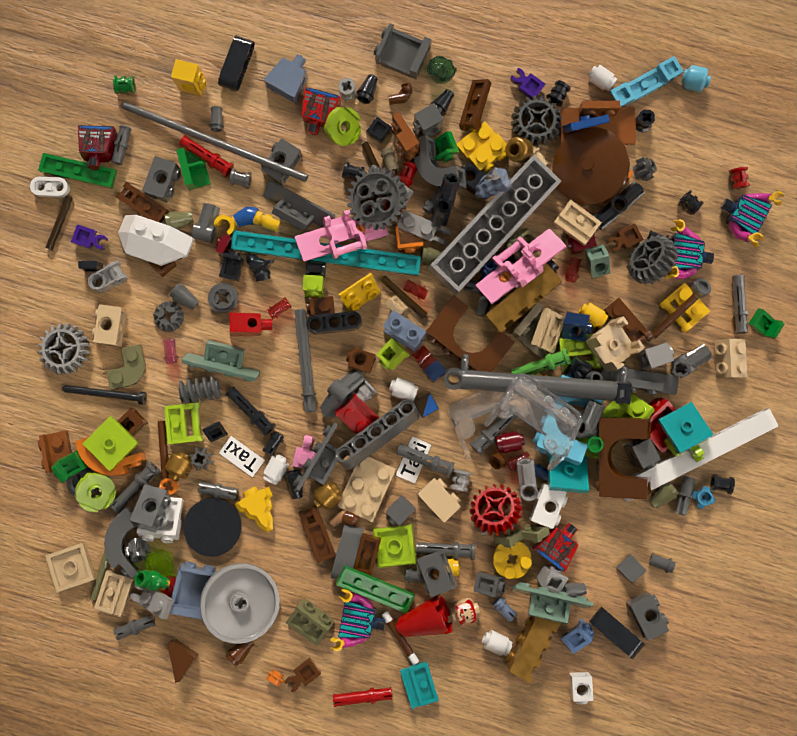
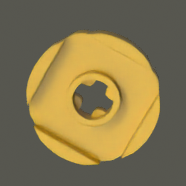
(511, 570)

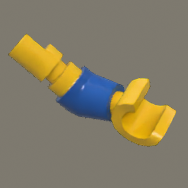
(247, 216)

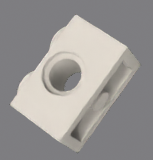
(539, 513)

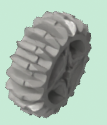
(59, 335)

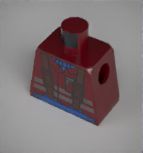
(96, 144)

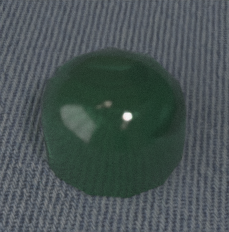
(441, 70)

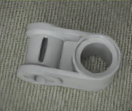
(109, 277)

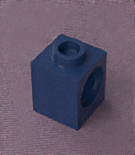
(576, 326)

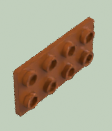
(621, 122)

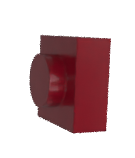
(223, 244)

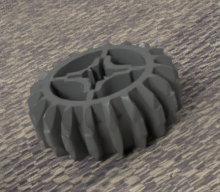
(528, 109)
(652, 259)

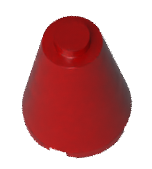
(426, 619)

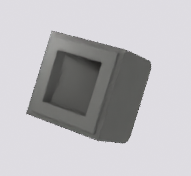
(631, 568)

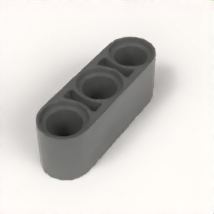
(347, 549)

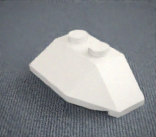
(153, 240)

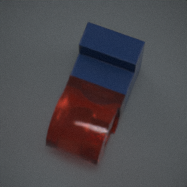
(429, 364)

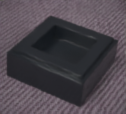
(379, 130)
(90, 266)

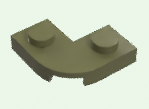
(133, 370)
(530, 532)

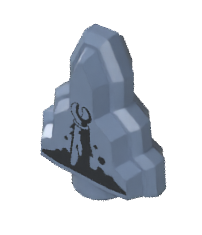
(493, 183)

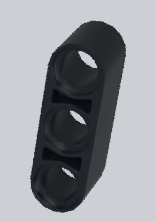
(236, 63)
(325, 320)
(617, 632)

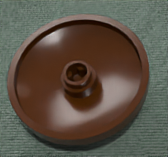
(591, 166)

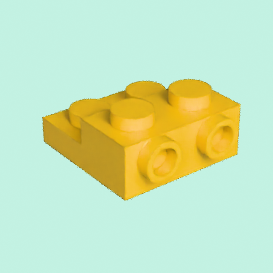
(483, 148)

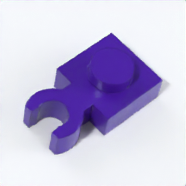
(529, 85)
(87, 237)

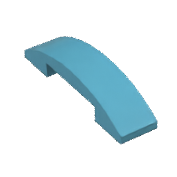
(647, 83)

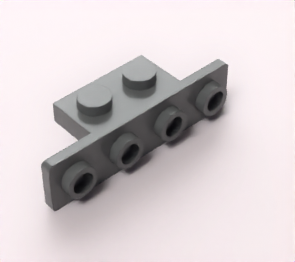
(295, 208)
(646, 381)
(321, 463)

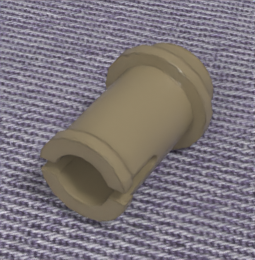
(389, 158)

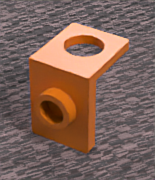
(409, 248)

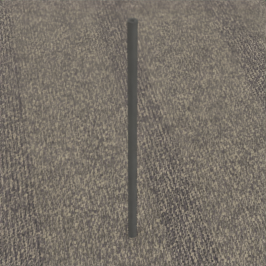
(216, 142)

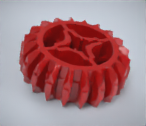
(484, 521)

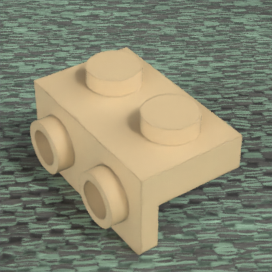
(730, 358)

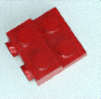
(662, 408)

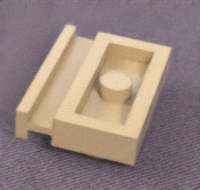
(577, 223)
(548, 330)
(114, 593)

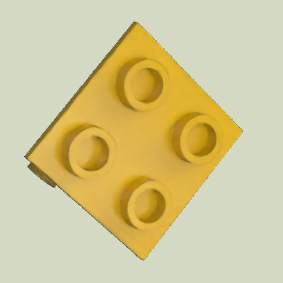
(360, 293)

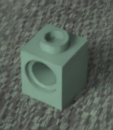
(597, 261)

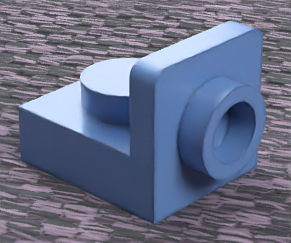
(578, 636)

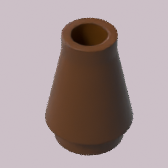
(239, 652)

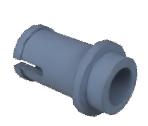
(501, 605)

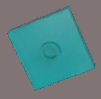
(685, 428)
(569, 477)

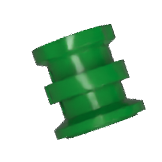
(124, 84)

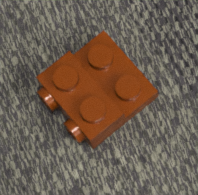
(406, 142)

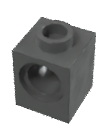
(399, 510)

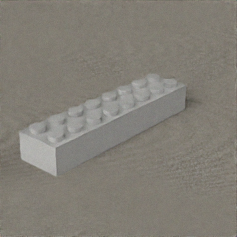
(494, 225)

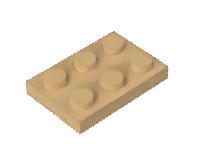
(366, 488)

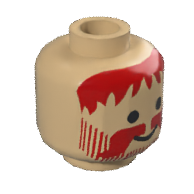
(465, 611)

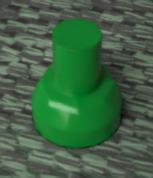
(595, 444)

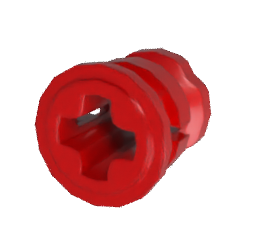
(739, 177)

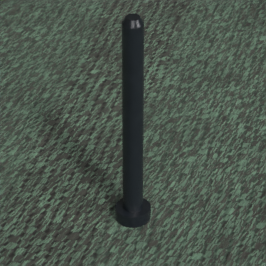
(141, 397)

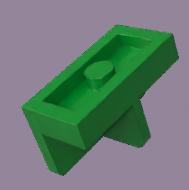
(193, 170)

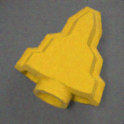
(257, 506)

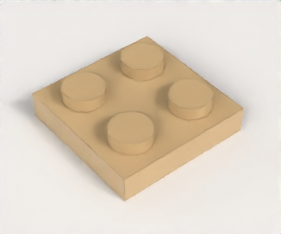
(70, 567)

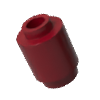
(510, 442)

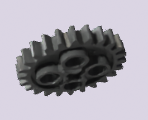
(379, 215)

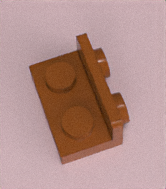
(53, 448)

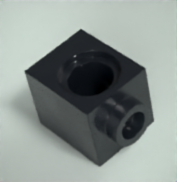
(478, 174)

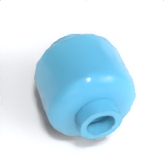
(696, 78)

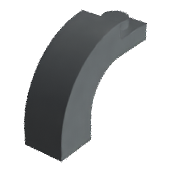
(429, 167)
(115, 543)

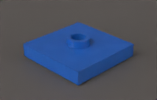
(585, 122)

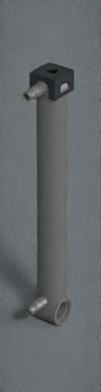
(615, 391)

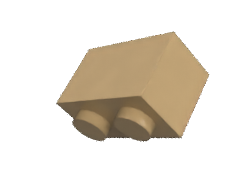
(439, 500)

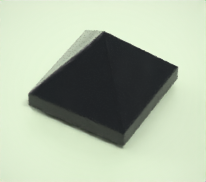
(215, 431)

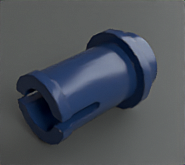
(487, 268)
(541, 472)

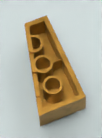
(522, 299)
(529, 646)

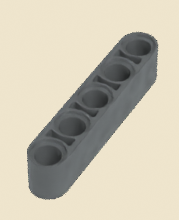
(373, 443)

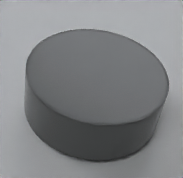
(701, 287)

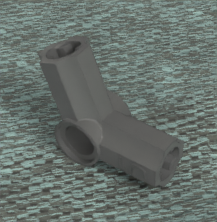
(688, 362)
(341, 391)
(590, 419)

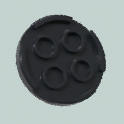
(212, 527)

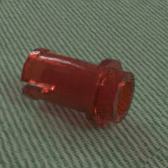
(573, 269)
(416, 290)
(278, 308)
(512, 462)

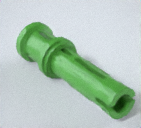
(549, 362)

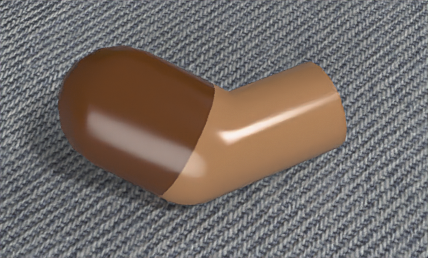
(346, 518)

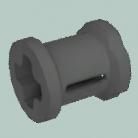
(240, 178)

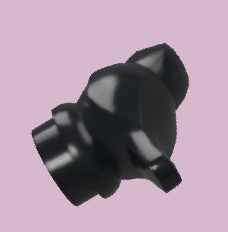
(259, 267)

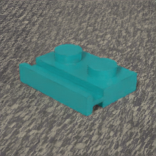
(419, 684)

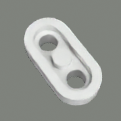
(51, 187)

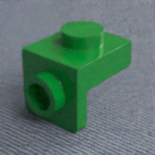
(446, 147)
(765, 324)
(68, 466)

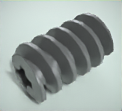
(199, 390)

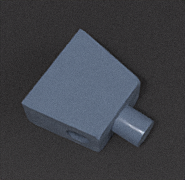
(288, 78)

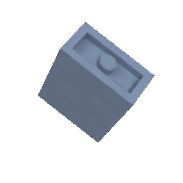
(404, 331)
(188, 589)

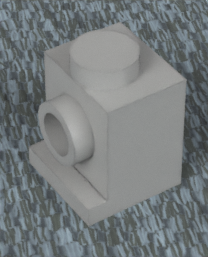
(553, 576)

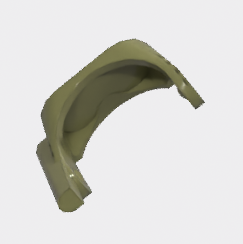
(520, 233)

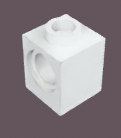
(577, 679)

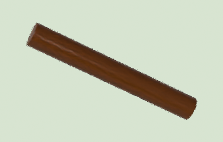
(675, 315)
(163, 448)

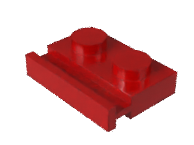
(356, 414)

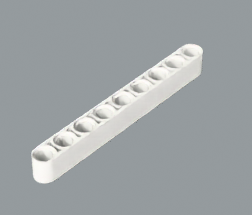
(713, 447)

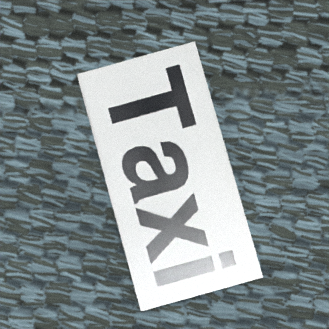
(241, 456)
(408, 469)

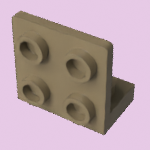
(526, 329)

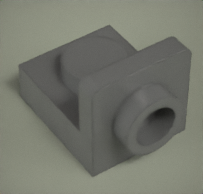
(489, 584)

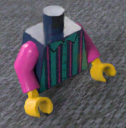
(748, 214)
(690, 252)
(356, 621)

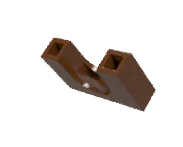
(442, 333)
(611, 481)

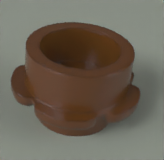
(498, 460)

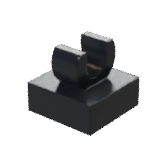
(578, 368)

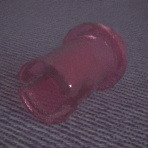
(170, 351)

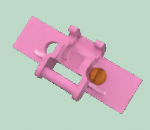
(336, 231)
(524, 270)

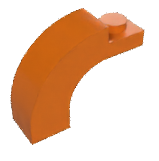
(121, 469)

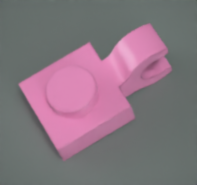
(302, 454)

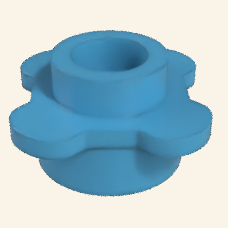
(709, 499)

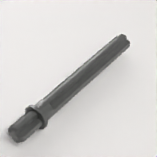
(305, 361)

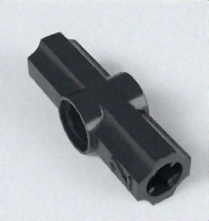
(625, 198)
(445, 200)

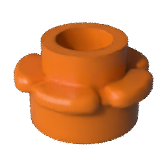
(275, 678)

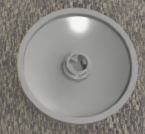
(239, 603)

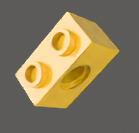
(188, 77)

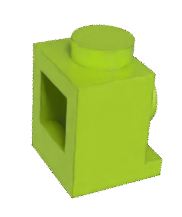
(313, 286)
(390, 348)

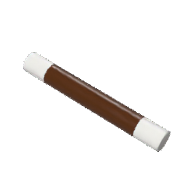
(401, 640)

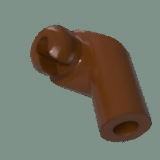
(402, 96)

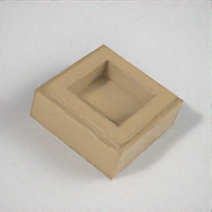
(397, 305)

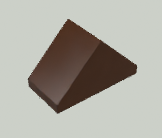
(181, 658)

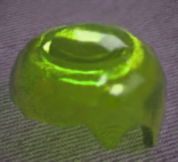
(160, 561)

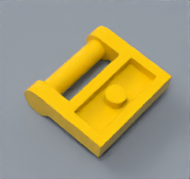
(694, 313)

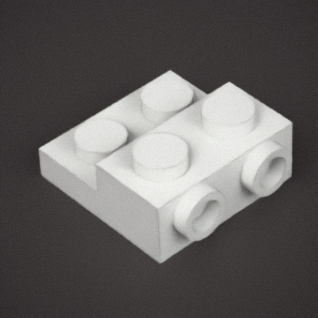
(171, 525)

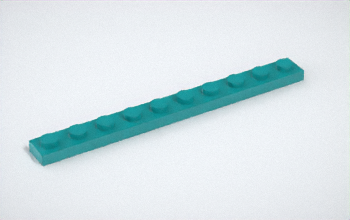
(359, 258)

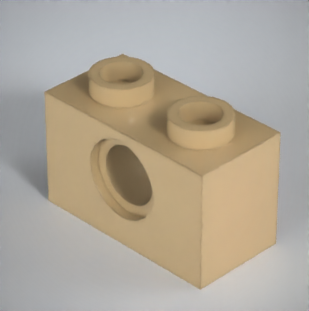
(114, 335)

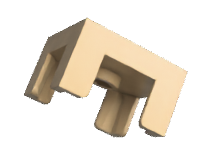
(612, 345)

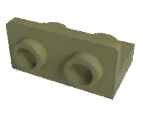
(310, 621)

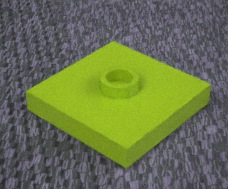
(110, 443)
(396, 546)

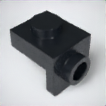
(231, 266)

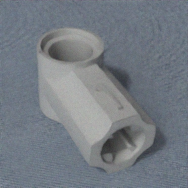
(527, 478)

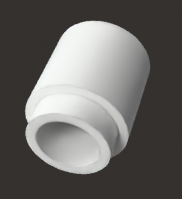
(602, 78)
(403, 389)
(275, 469)
(497, 643)

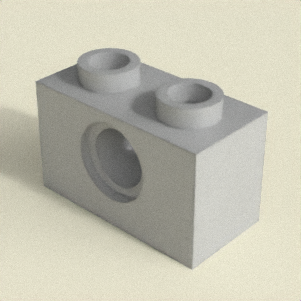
(655, 356)

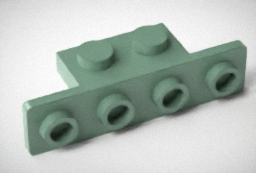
(222, 359)
(550, 605)

